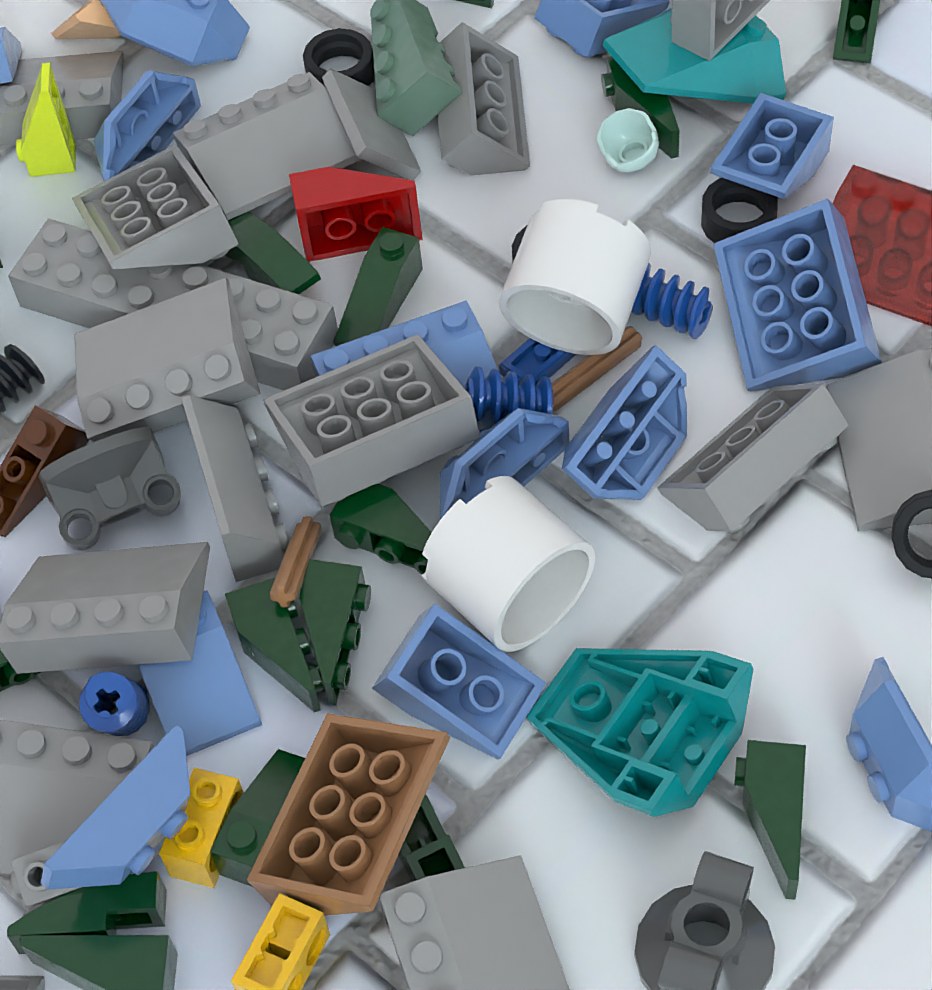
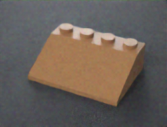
(347, 814)

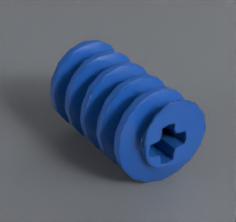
(672, 304)
(507, 394)
(97, 704)

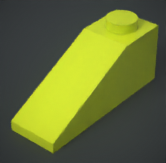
(46, 132)

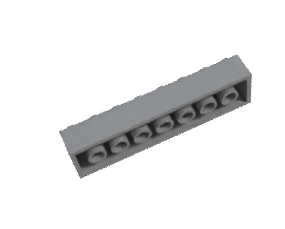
(73, 281)

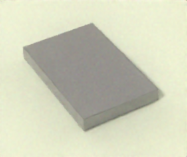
(368, 134)

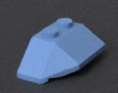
(182, 29)
(145, 121)
(631, 431)
(513, 447)
(892, 748)
(127, 823)

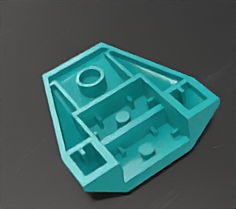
(736, 73)
(646, 721)

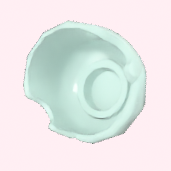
(628, 140)

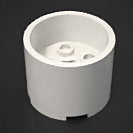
(575, 278)
(508, 564)

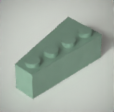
(409, 65)

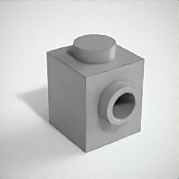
(28, 875)

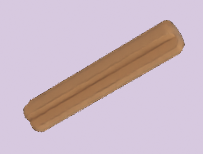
(593, 368)
(295, 562)

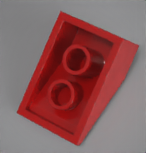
(347, 208)

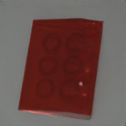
(890, 241)

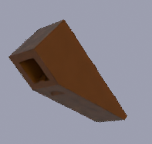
(39, 443)

